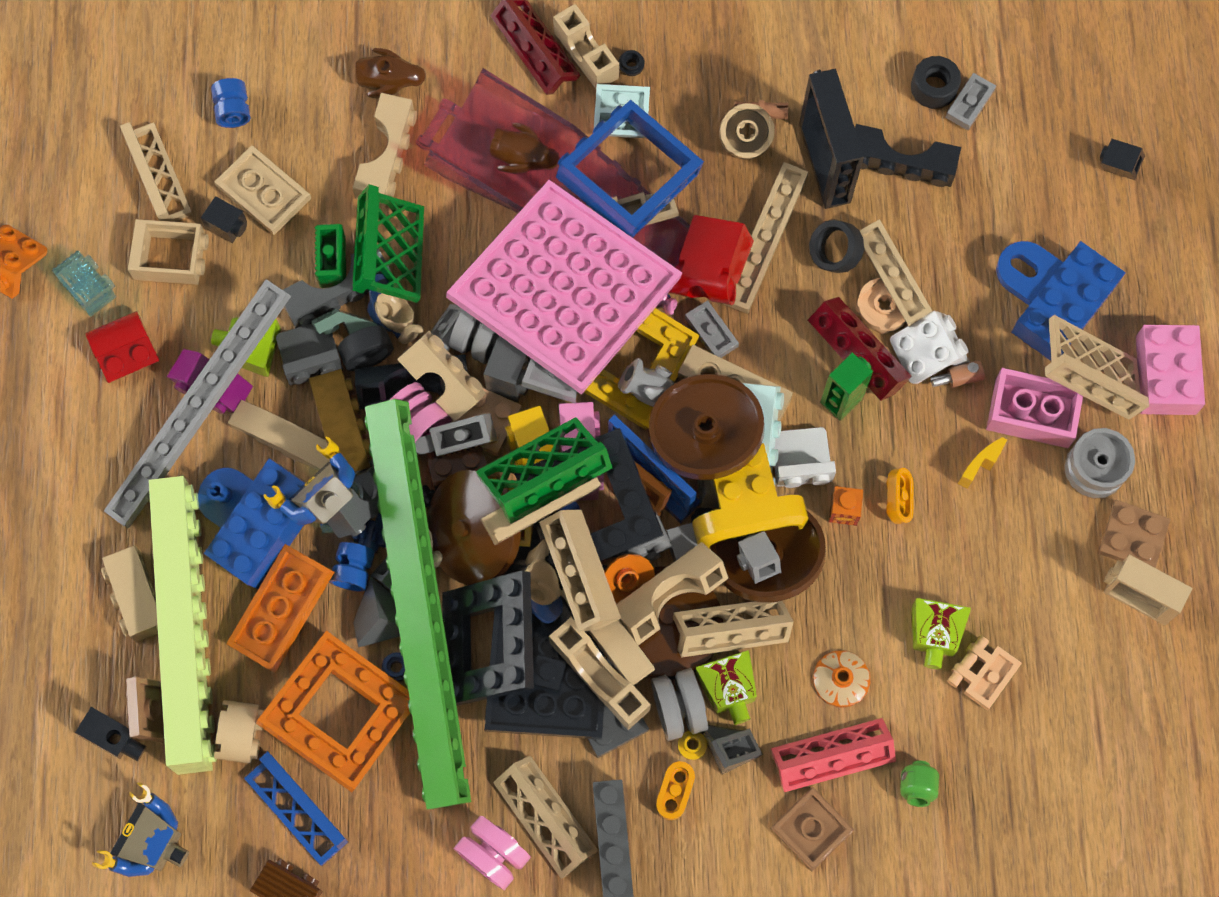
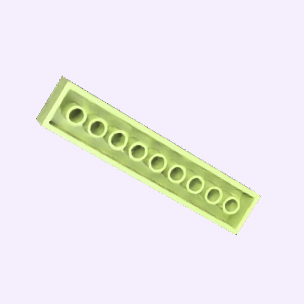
(181, 626)

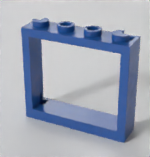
(600, 200)

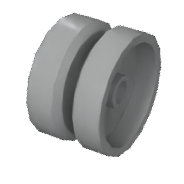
(474, 336)
(1099, 463)
(679, 704)

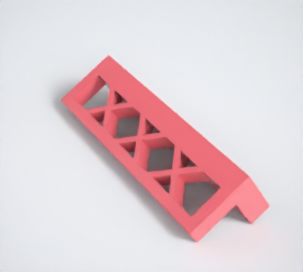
(836, 758)

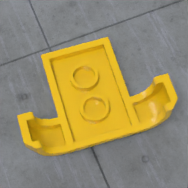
(749, 505)

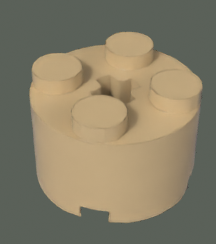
(758, 121)
(238, 731)

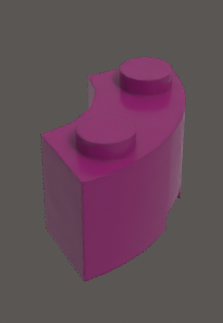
(190, 366)

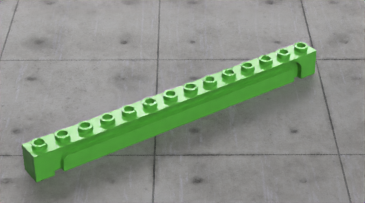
(417, 605)

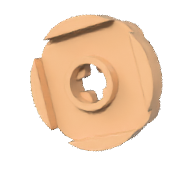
(869, 310)

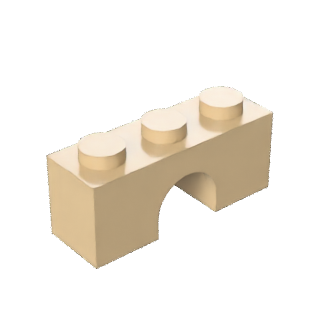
(575, 35)
(460, 388)

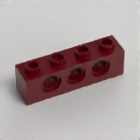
(848, 335)

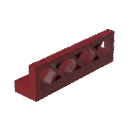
(532, 44)

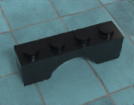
(934, 165)
(384, 381)

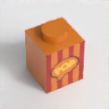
(846, 505)

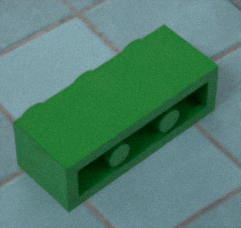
(846, 386)

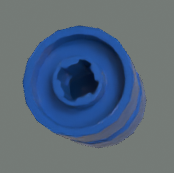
(229, 100)
(351, 567)

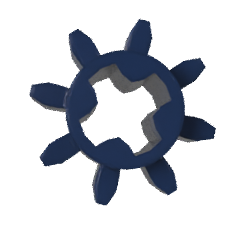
(370, 537)

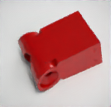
(713, 259)

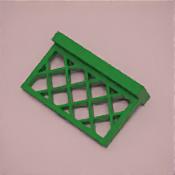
(366, 245)
(551, 481)

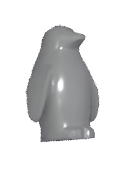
(645, 383)

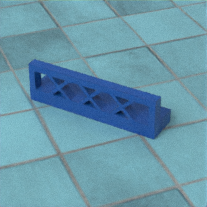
(300, 797)

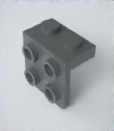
(307, 353)

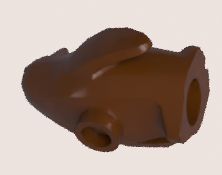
(387, 73)
(522, 151)

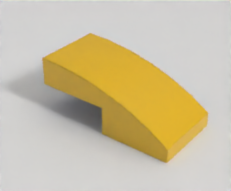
(985, 459)

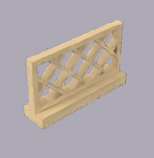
(1087, 378)

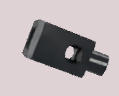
(99, 728)

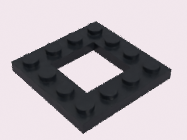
(640, 518)
(515, 675)

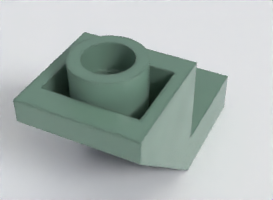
(329, 322)

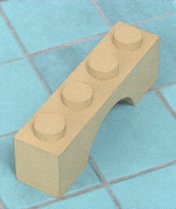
(393, 118)
(695, 571)
(598, 674)

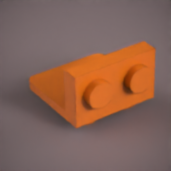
(16, 255)

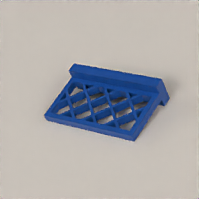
(683, 497)

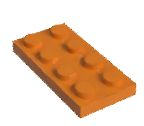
(280, 608)

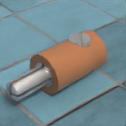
(960, 375)

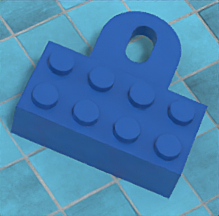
(1063, 289)

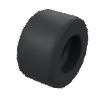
(935, 67)

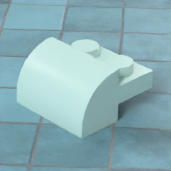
(611, 96)

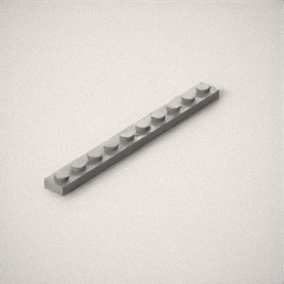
(198, 402)

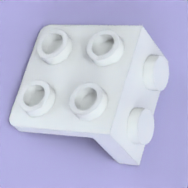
(929, 346)
(803, 458)

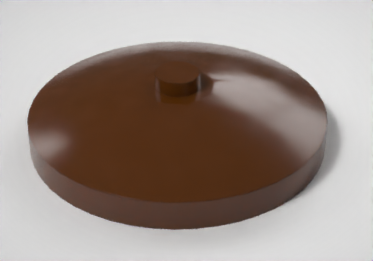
(706, 426)
(460, 534)
(801, 562)
(663, 645)

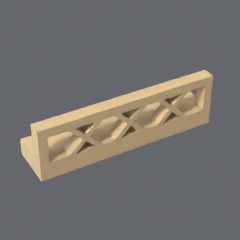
(146, 172)
(894, 273)
(501, 529)
(736, 632)
(548, 812)

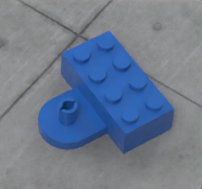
(250, 528)

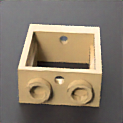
(163, 229)
(1146, 589)

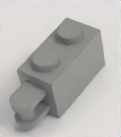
(458, 435)

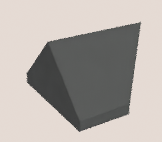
(375, 616)
(731, 747)

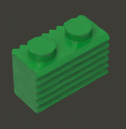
(330, 255)

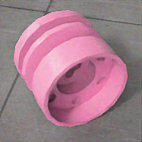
(423, 413)

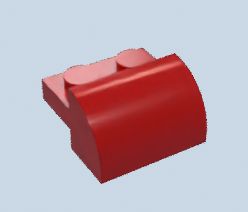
(122, 346)

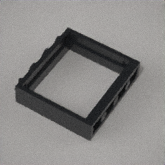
(830, 138)

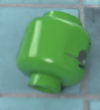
(919, 784)

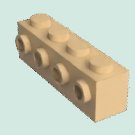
(580, 570)

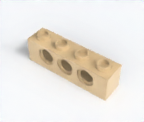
(702, 362)

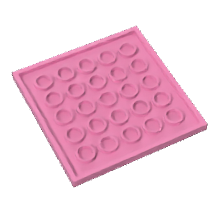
(564, 286)

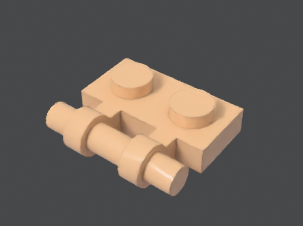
(991, 678)

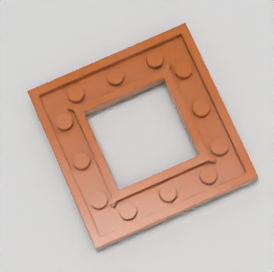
(286, 724)

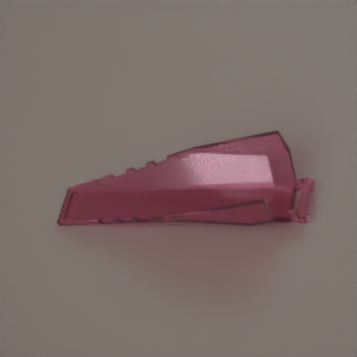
(466, 158)

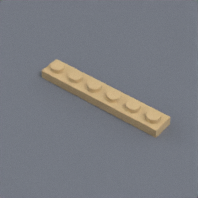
(768, 233)

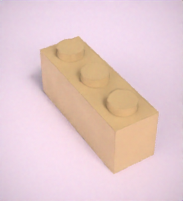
(132, 592)

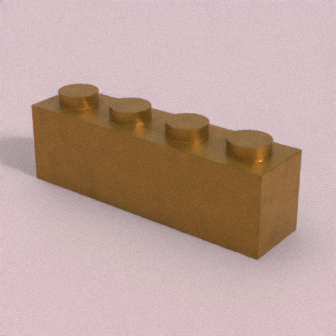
(339, 419)

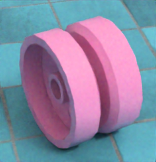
(494, 850)

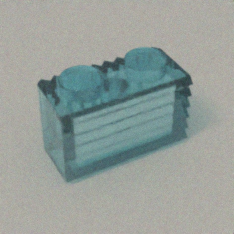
(84, 283)

